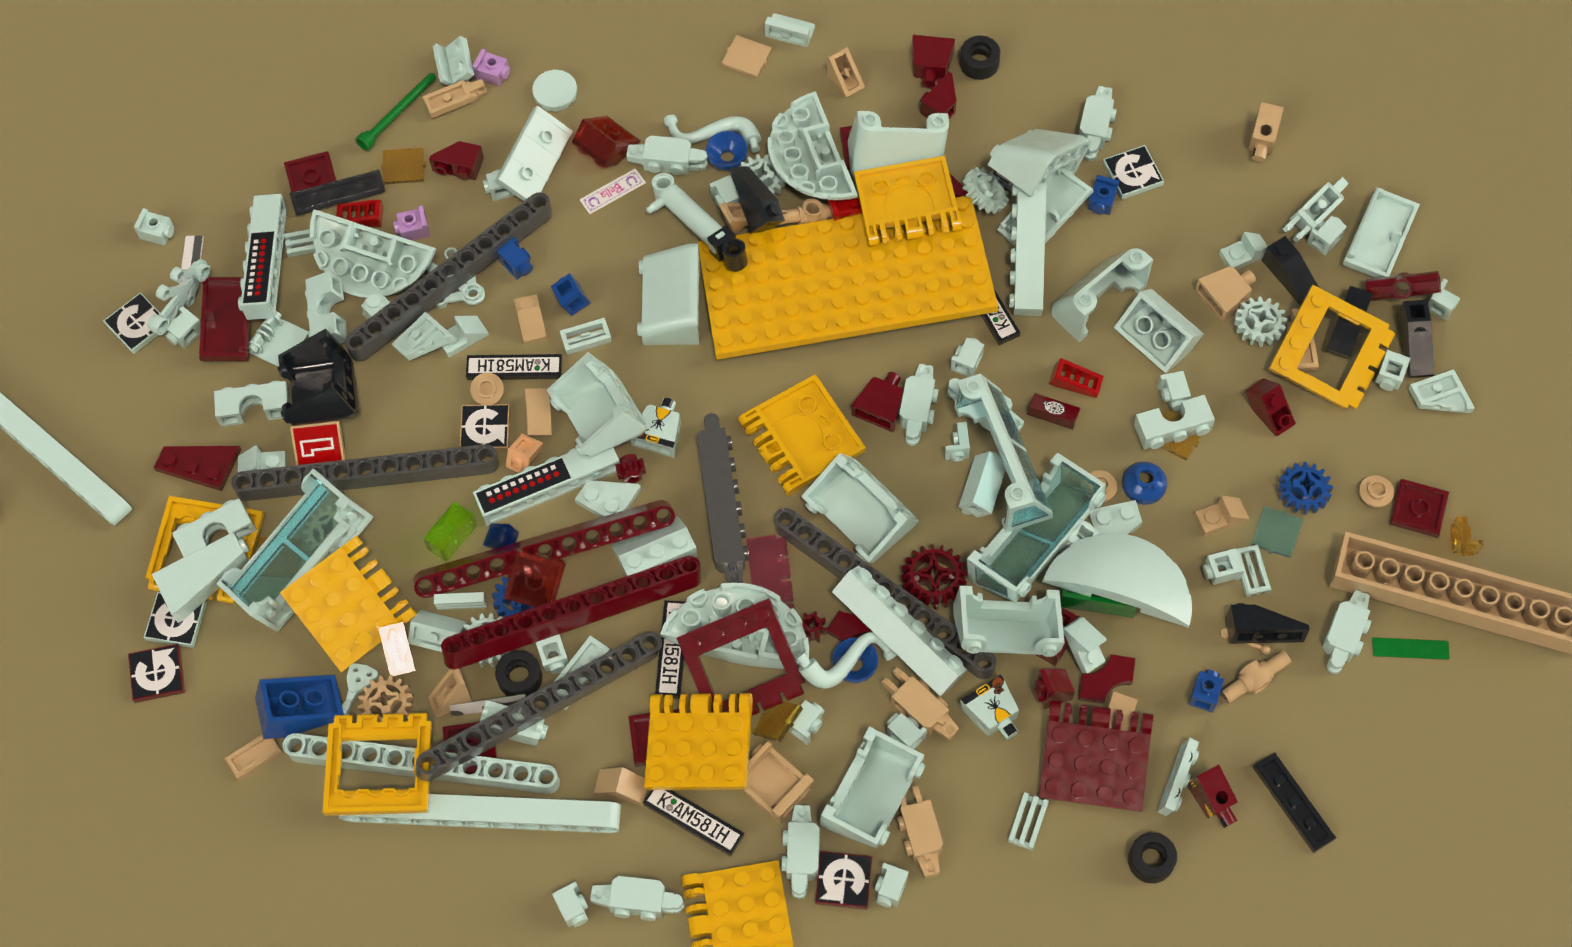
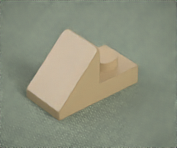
(734, 216)
(530, 319)
(1222, 515)

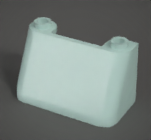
(881, 146)
(1037, 155)
(1122, 271)
(670, 296)
(597, 406)
(860, 507)
(1007, 625)
(872, 789)

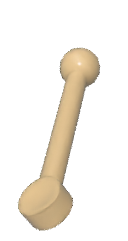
(1265, 649)

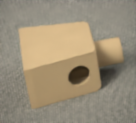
(1265, 131)
(1225, 291)

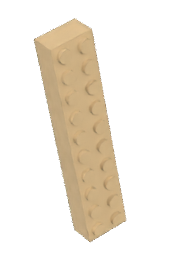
(1454, 591)

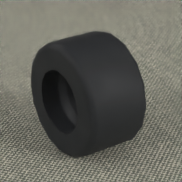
(979, 46)
(515, 660)
(1141, 869)

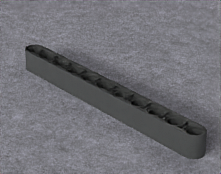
(446, 285)
(377, 475)
(840, 553)
(532, 714)

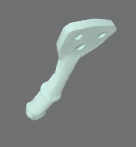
(355, 687)

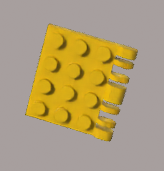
(907, 197)
(804, 430)
(343, 606)
(698, 747)
(742, 906)

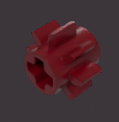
(630, 468)
(815, 633)

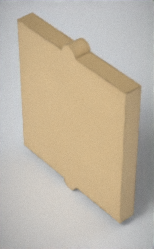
(746, 56)

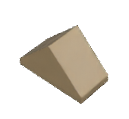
(844, 72)
(448, 692)
(620, 785)

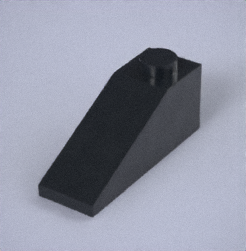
(757, 201)
(1289, 268)
(1261, 625)

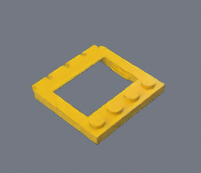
(1301, 333)
(184, 511)
(378, 800)

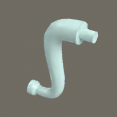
(733, 123)
(829, 678)

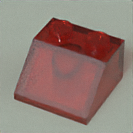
(603, 140)
(533, 578)

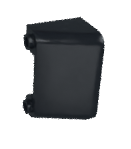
(319, 380)

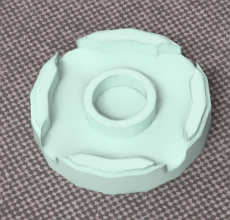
(554, 90)

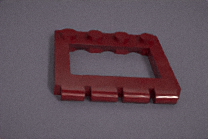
(735, 627)

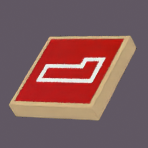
(318, 442)

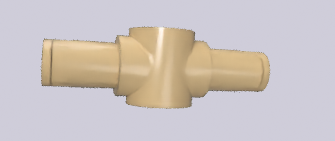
(811, 211)
(1255, 677)

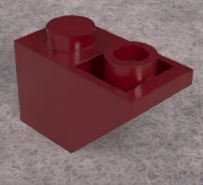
(941, 98)
(458, 160)
(1270, 405)
(1053, 685)

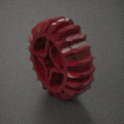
(924, 577)

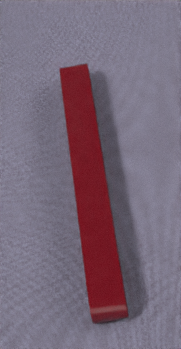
(554, 539)
(570, 612)

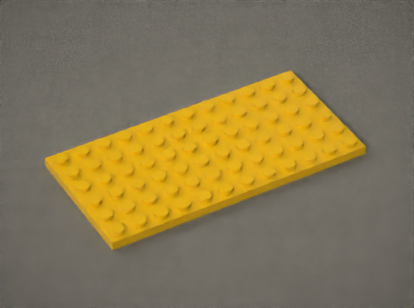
(829, 285)

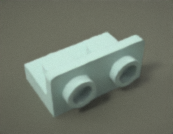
(453, 61)

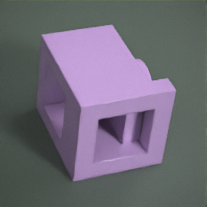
(491, 68)
(412, 224)

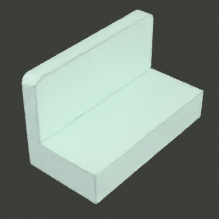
(789, 29)
(431, 629)

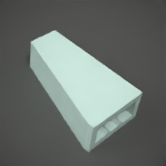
(194, 577)

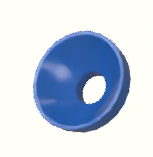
(726, 143)
(1144, 492)
(868, 658)

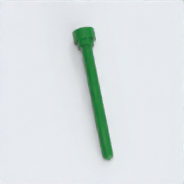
(366, 139)

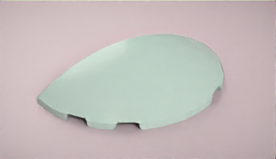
(806, 153)
(366, 256)
(1126, 572)
(751, 650)

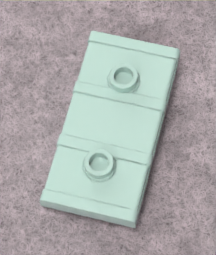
(534, 154)
(1063, 198)
(1381, 234)

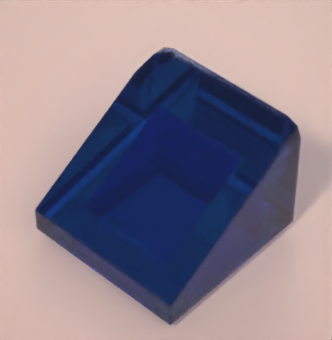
(500, 535)

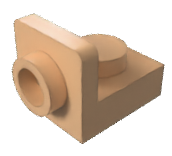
(522, 453)

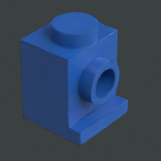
(1103, 195)
(515, 259)
(570, 294)
(1203, 697)

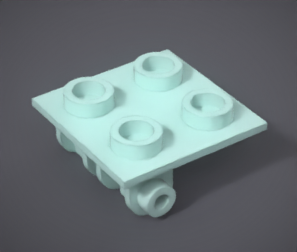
(275, 338)

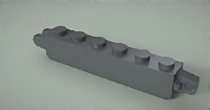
(721, 500)

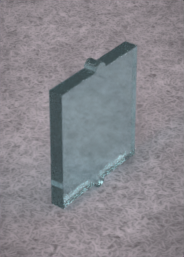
(1277, 532)

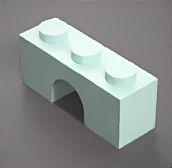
(321, 294)
(233, 402)
(1156, 430)
(230, 517)

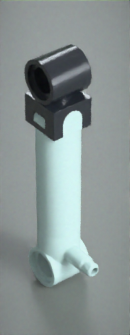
(720, 239)

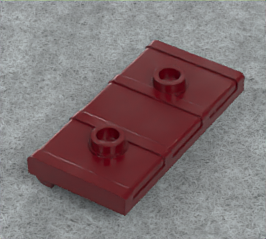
(223, 326)

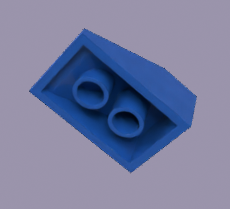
(296, 704)

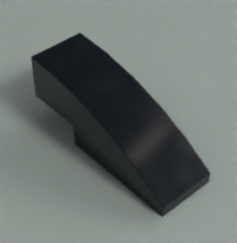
(1345, 332)

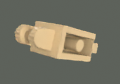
(918, 702)
(922, 833)

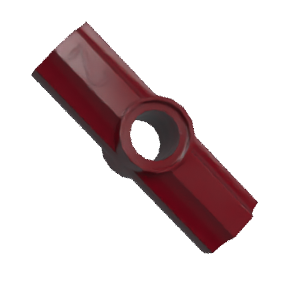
(1418, 284)

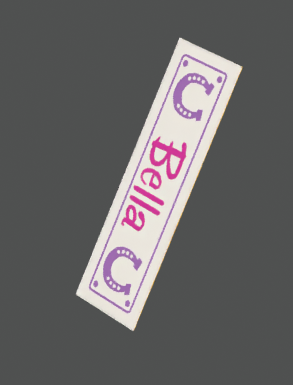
(612, 191)

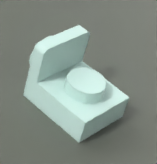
(960, 449)

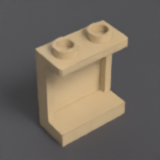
(775, 782)

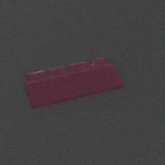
(769, 569)

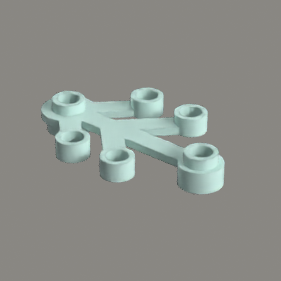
(465, 290)
(181, 296)

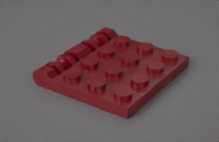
(1093, 761)

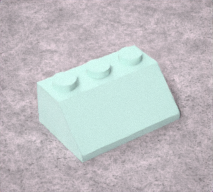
(1158, 330)
(654, 548)

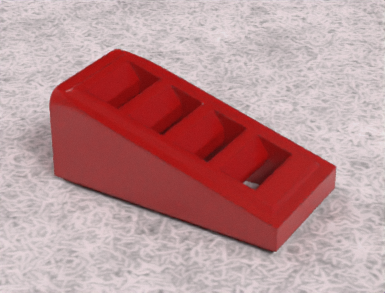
(363, 206)
(1073, 385)

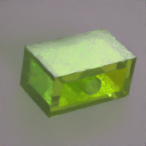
(450, 531)

